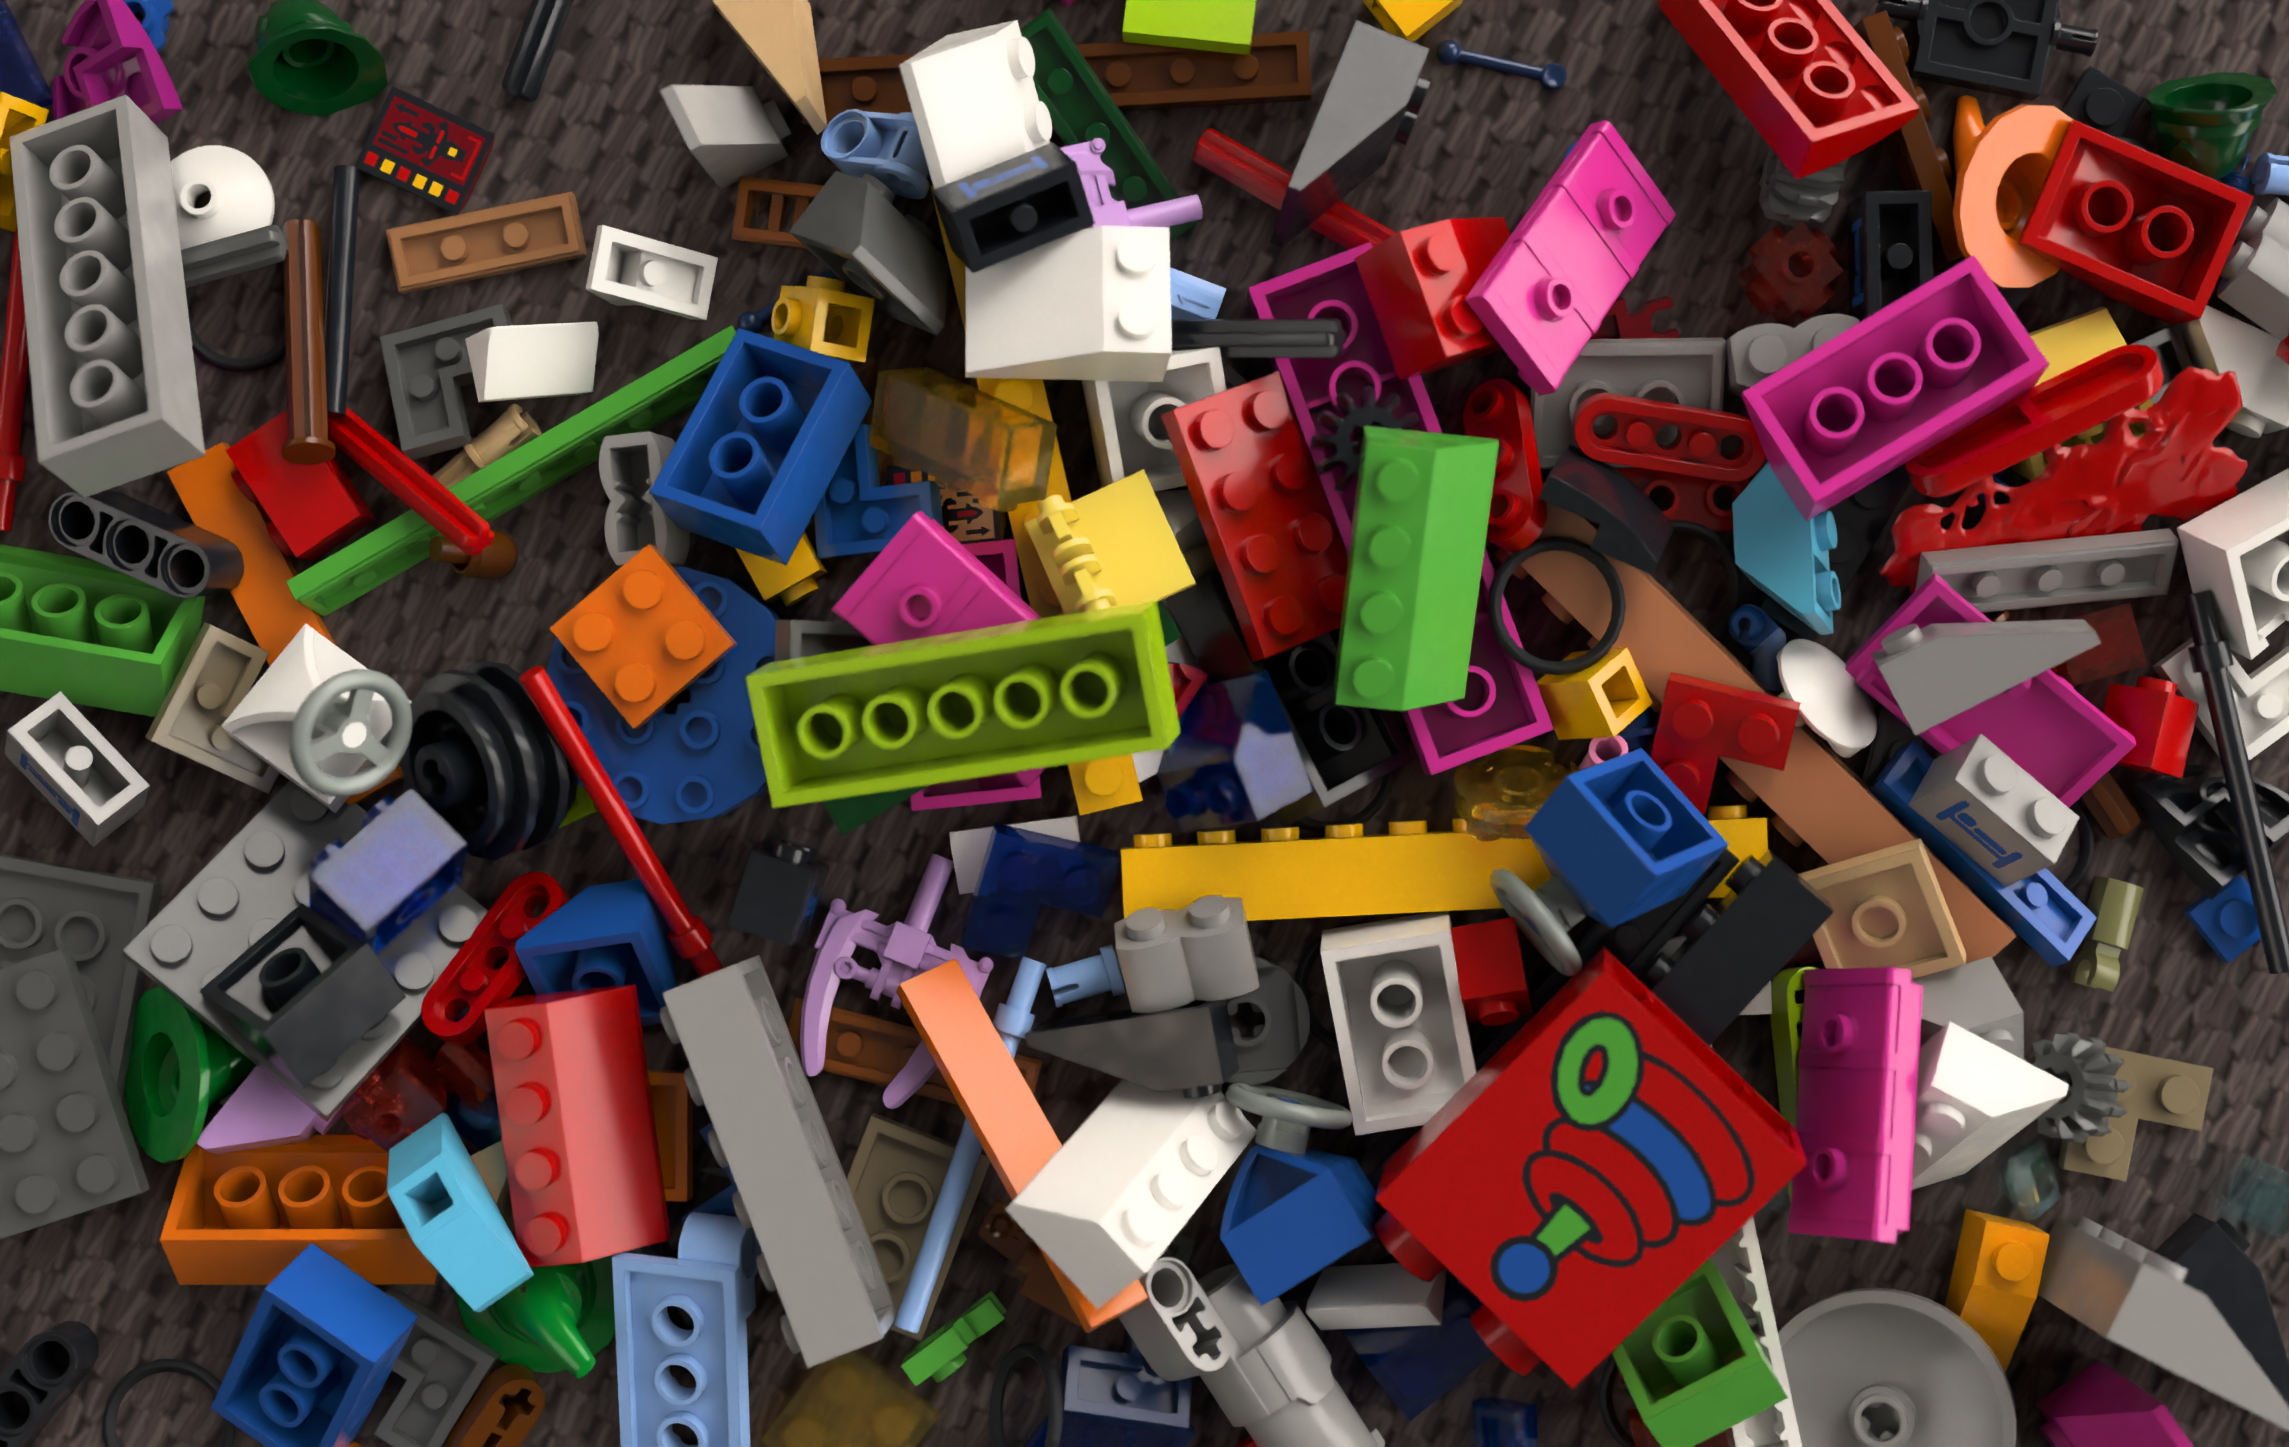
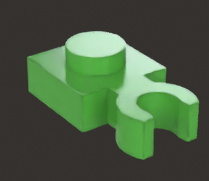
(943, 1350)

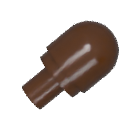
(493, 563)

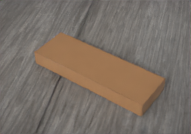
(486, 242)

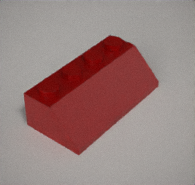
(577, 1124)

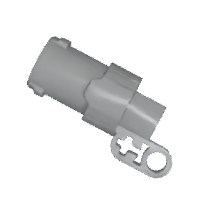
(1253, 1358)

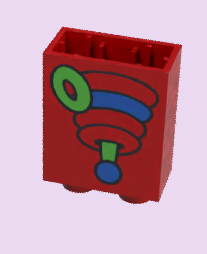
(1584, 1173)

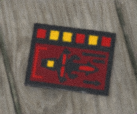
(426, 150)

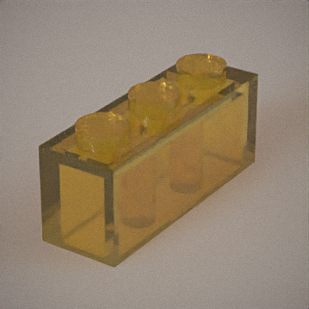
(962, 437)

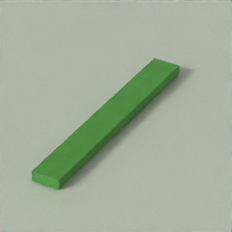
(515, 476)

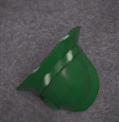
(313, 60)
(2208, 119)

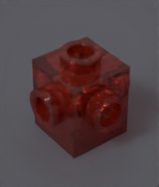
(1773, 286)
(396, 1097)

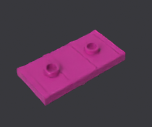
(1570, 257)
(930, 588)
(2035, 723)
(1857, 1103)

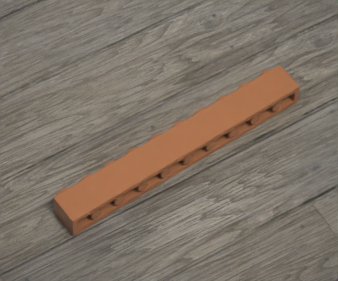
(1816, 793)

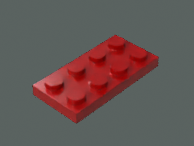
(1262, 513)

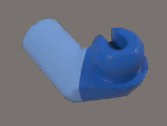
(1761, 640)

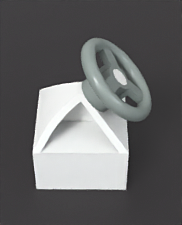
(324, 720)

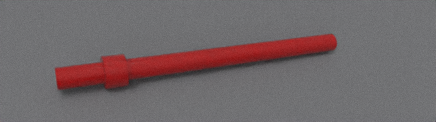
(12, 392)
(687, 932)

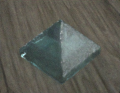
(2019, 1185)

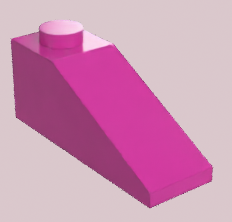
(2107, 1411)

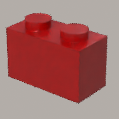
(308, 503)

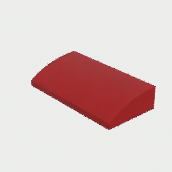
(1796, 75)

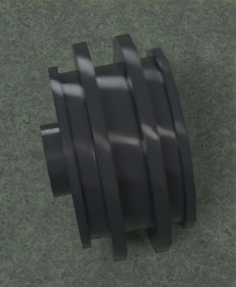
(488, 760)

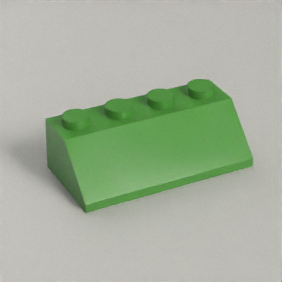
(1413, 568)
(90, 632)

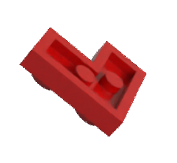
(1717, 720)

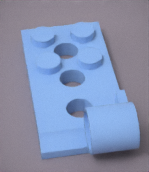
(717, 1289)

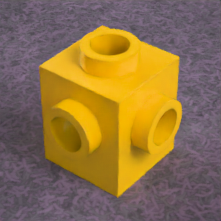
(824, 319)

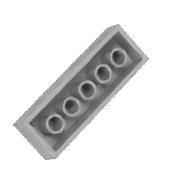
(105, 298)
(780, 1161)

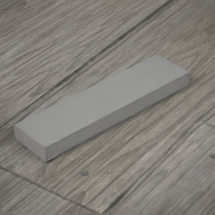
(2057, 570)

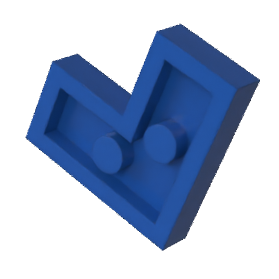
(860, 515)

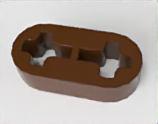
(492, 1421)

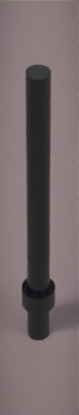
(2211, 658)

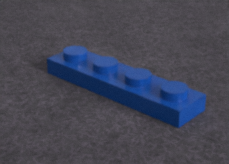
(2034, 907)

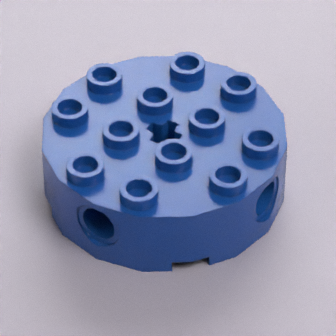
(707, 752)

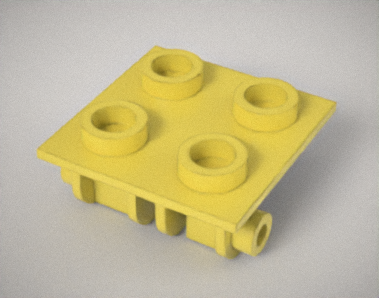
(1109, 547)

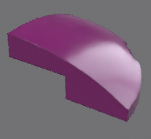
(112, 61)

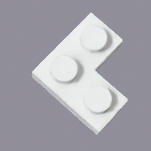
(2259, 697)

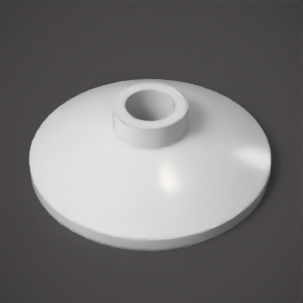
(239, 194)

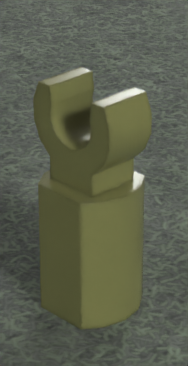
(2116, 910)

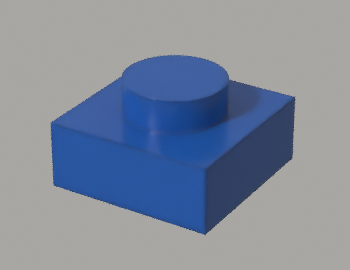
(2227, 920)

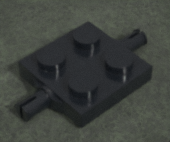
(1988, 42)

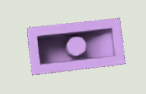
(262, 1116)

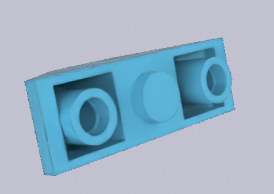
(1785, 552)
(454, 1214)

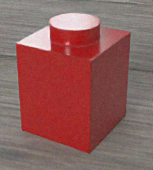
(2158, 722)
(1491, 971)

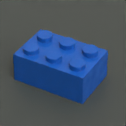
(762, 445)
(313, 1355)

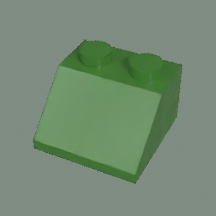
(1696, 1364)

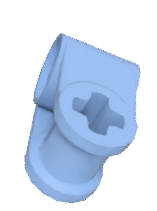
(880, 146)

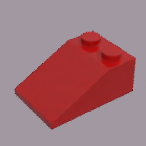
(2134, 224)
(1421, 287)

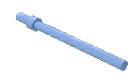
(1011, 1024)

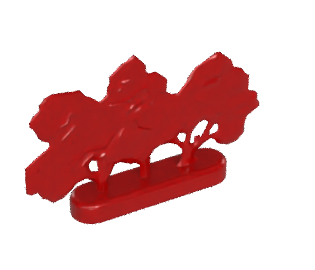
(2083, 486)

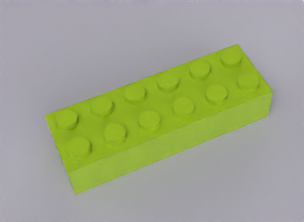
(964, 705)

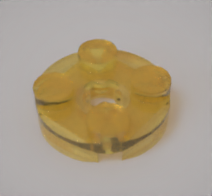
(1489, 795)

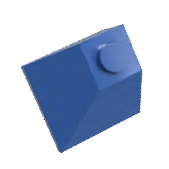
(603, 940)

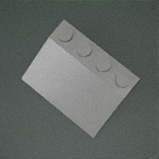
(2147, 1309)

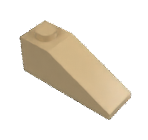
(785, 46)

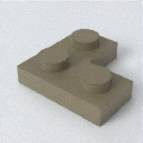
(203, 697)
(2161, 1093)

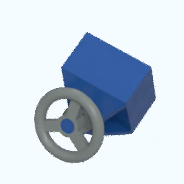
(1615, 849)
(1292, 1204)

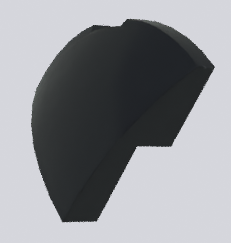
(2200, 825)

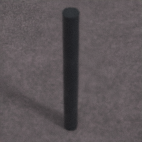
(340, 286)

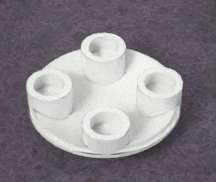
(1828, 696)

